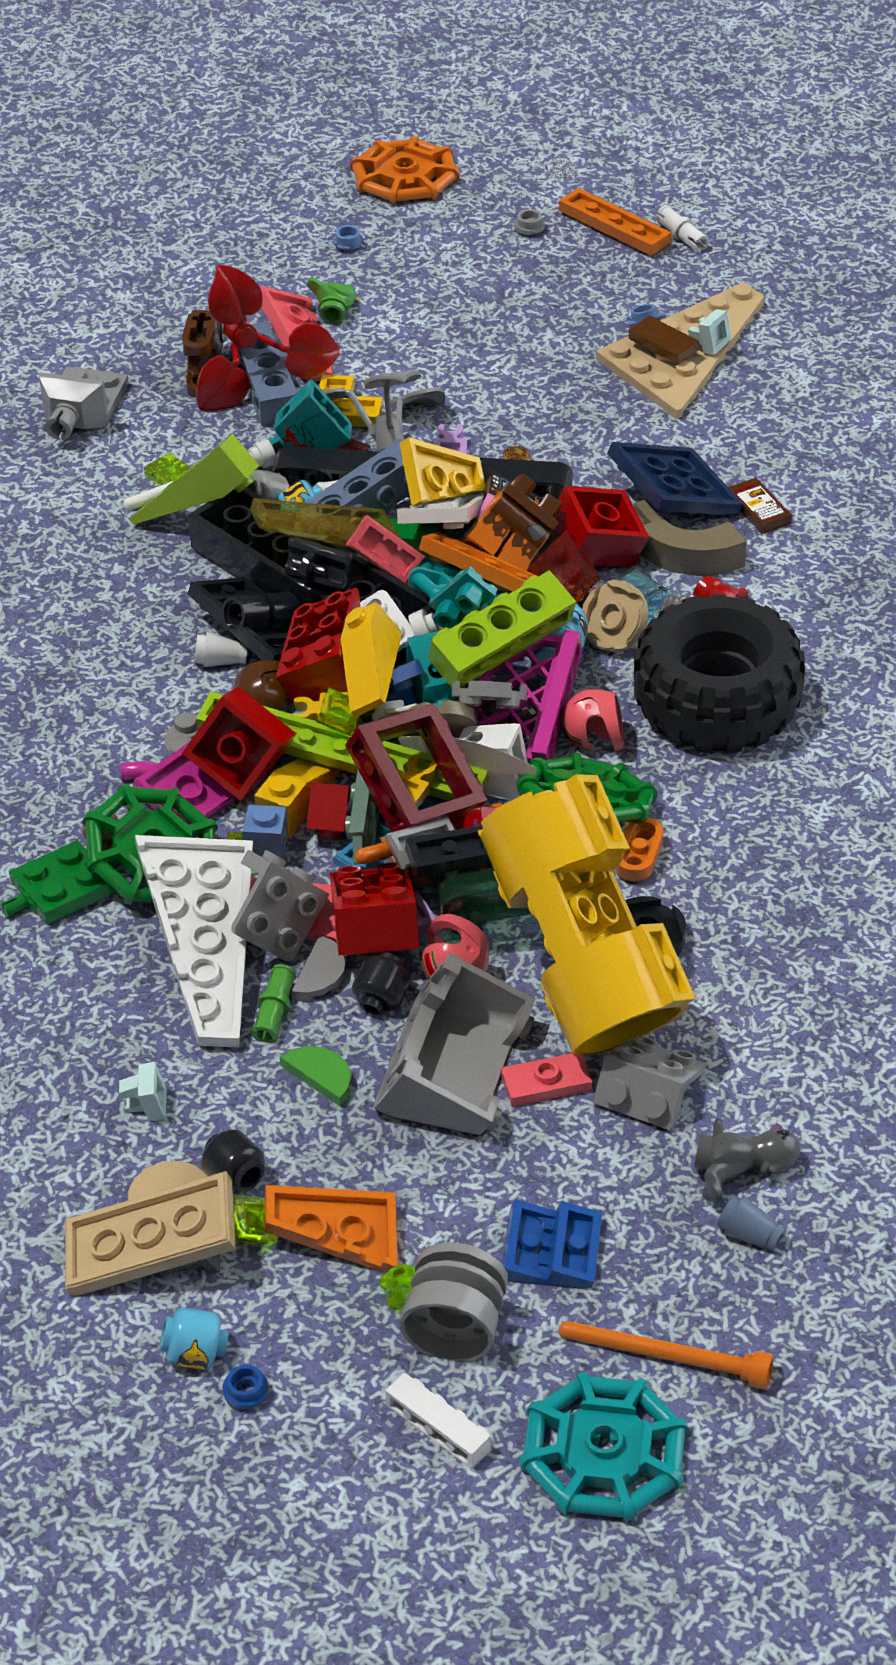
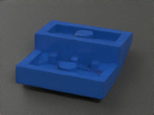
(552, 1244)

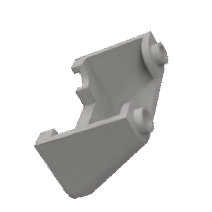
(455, 1049)

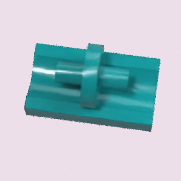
(460, 597)

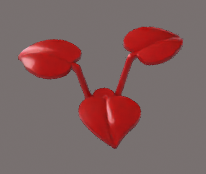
(229, 302)

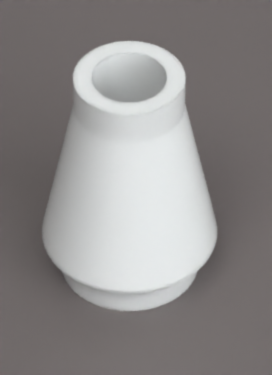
(218, 651)

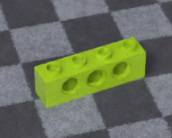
(463, 663)

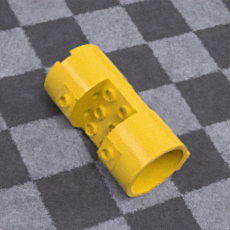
(558, 861)

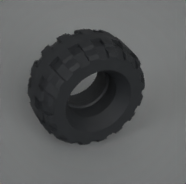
(719, 673)

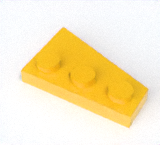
(439, 472)

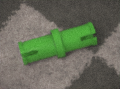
(274, 1003)

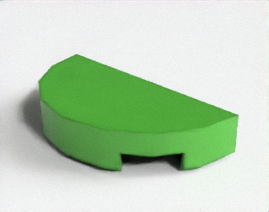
(321, 1070)

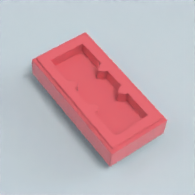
(384, 549)
(546, 1079)

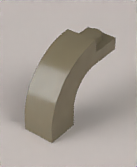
(690, 551)

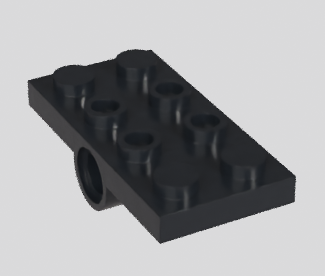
(248, 613)

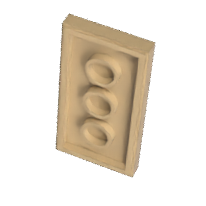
(149, 1234)

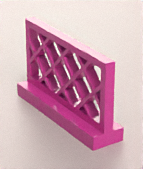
(554, 693)

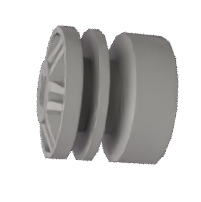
(454, 1302)

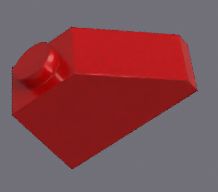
(328, 809)

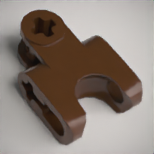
(201, 341)

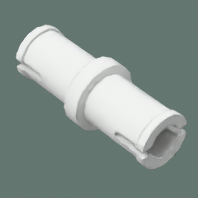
(682, 228)

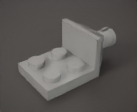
(80, 399)

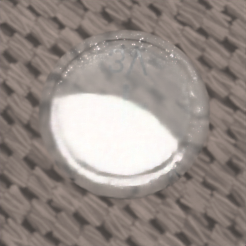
(561, 171)

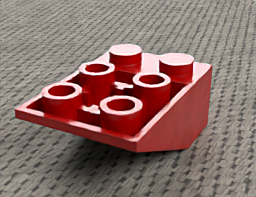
(313, 647)
(374, 909)

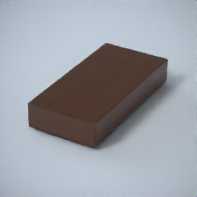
(663, 339)

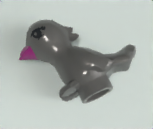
(731, 1155)

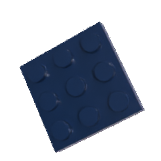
(674, 479)

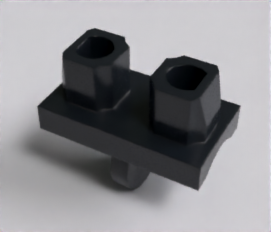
(318, 563)

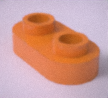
(642, 856)

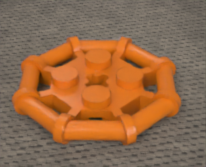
(406, 168)

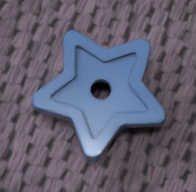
(641, 312)

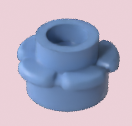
(347, 237)

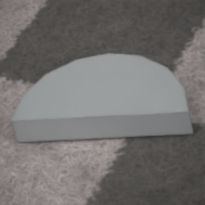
(322, 971)

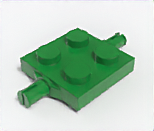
(56, 884)

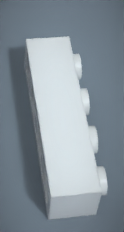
(438, 1420)

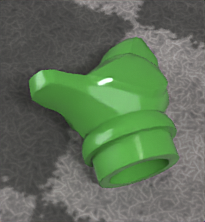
(333, 299)

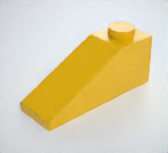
(369, 656)
(291, 788)

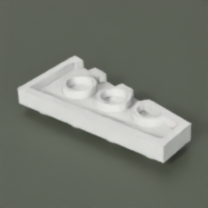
(450, 512)

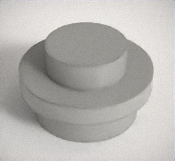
(529, 222)

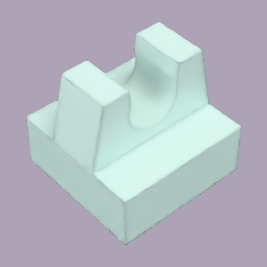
(712, 331)
(145, 1092)

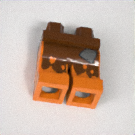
(520, 518)

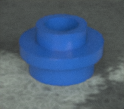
(245, 1376)

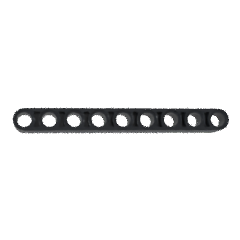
(332, 464)

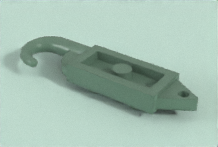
(363, 821)

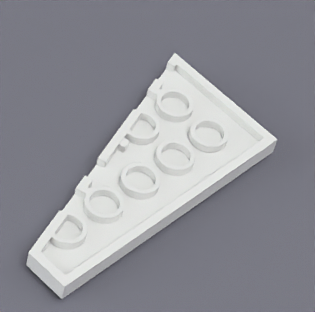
(197, 896)

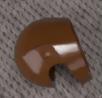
(260, 683)

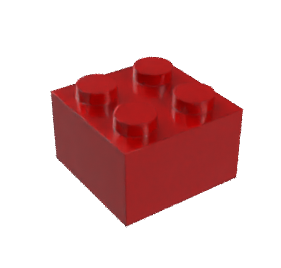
(602, 525)
(239, 743)

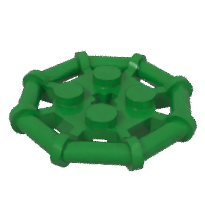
(625, 791)
(138, 822)

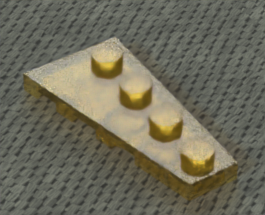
(315, 521)

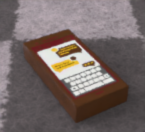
(761, 506)

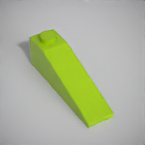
(210, 478)

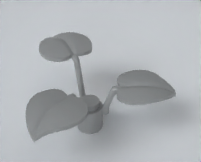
(387, 426)

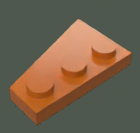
(336, 1221)

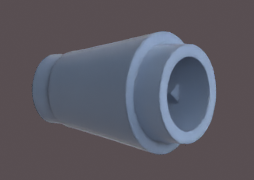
(749, 1223)

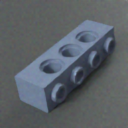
(269, 379)
(374, 484)

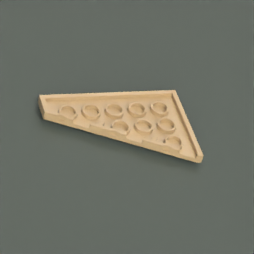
(673, 384)

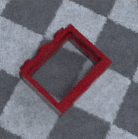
(385, 782)

